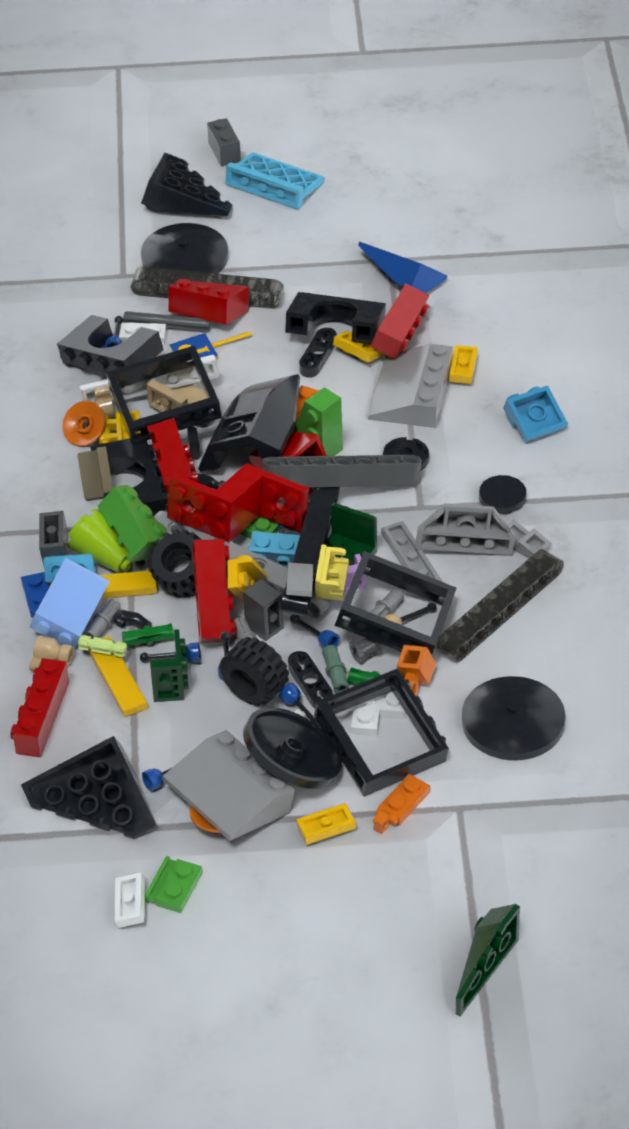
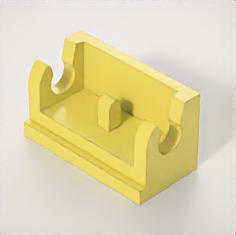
(331, 573)

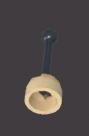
(431, 607)

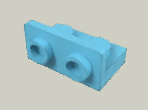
(274, 546)
(53, 563)

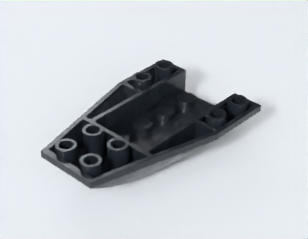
(259, 416)

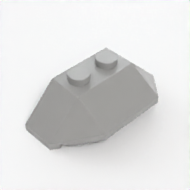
(466, 530)

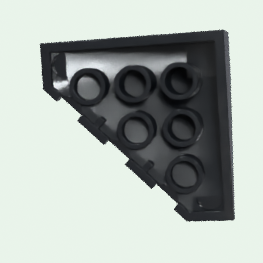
(181, 191)
(95, 789)

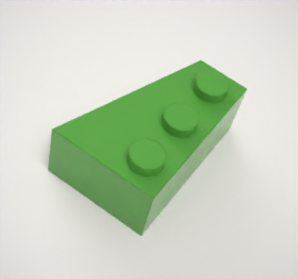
(323, 416)
(132, 522)

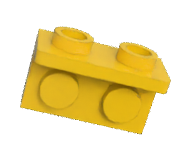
(243, 573)

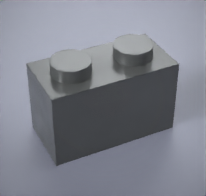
(223, 142)
(52, 534)
(263, 609)

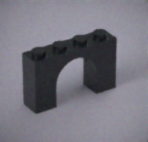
(312, 308)
(85, 344)
(138, 460)

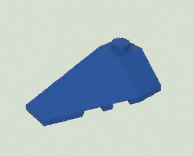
(404, 270)

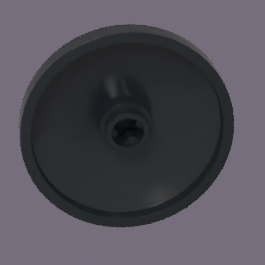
(186, 248)
(513, 718)
(291, 748)

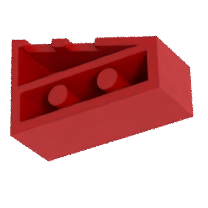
(208, 300)
(170, 452)

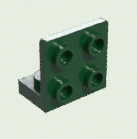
(352, 531)
(168, 675)

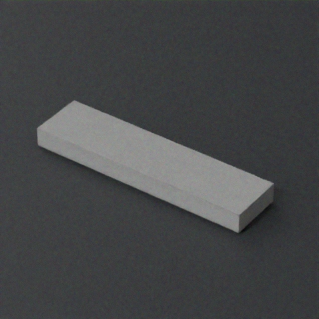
(403, 546)

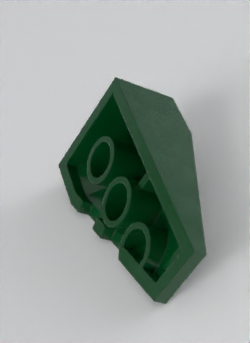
(491, 943)

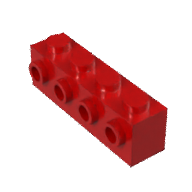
(401, 321)
(212, 590)
(40, 708)

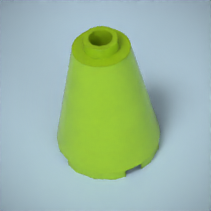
(95, 537)

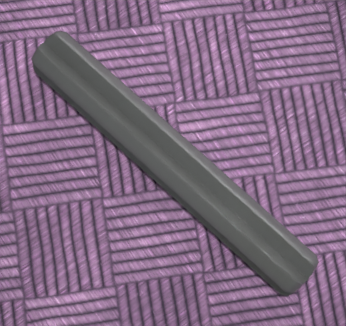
(171, 321)

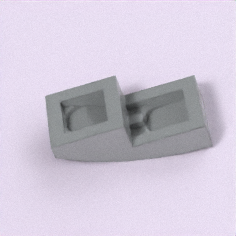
(528, 542)
(299, 579)

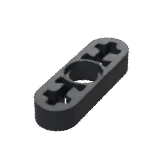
(318, 360)
(309, 670)

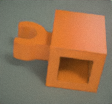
(416, 666)

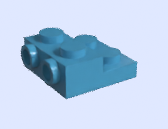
(535, 413)

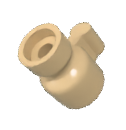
(104, 400)
(50, 649)

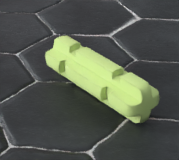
(102, 645)

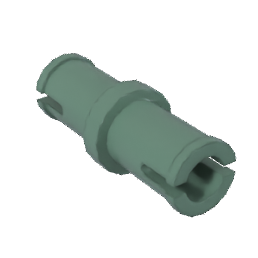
(335, 668)

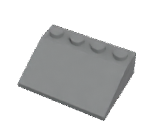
(413, 386)
(229, 786)

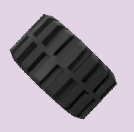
(163, 557)
(254, 671)

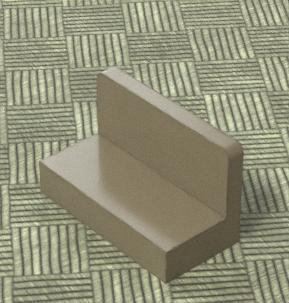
(95, 473)

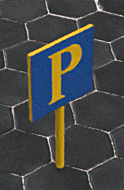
(203, 344)

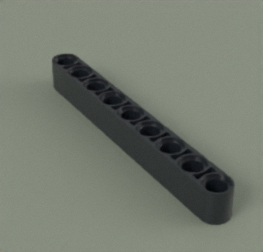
(312, 536)

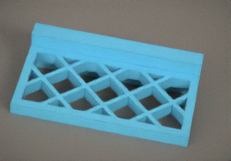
(272, 187)

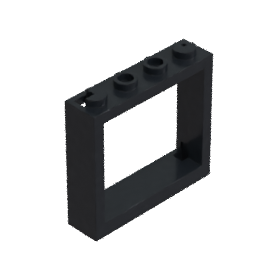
(186, 415)
(383, 630)
(346, 750)

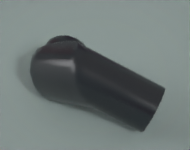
(132, 617)

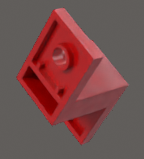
(237, 502)

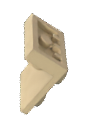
(165, 398)

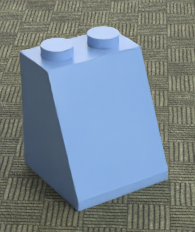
(69, 603)

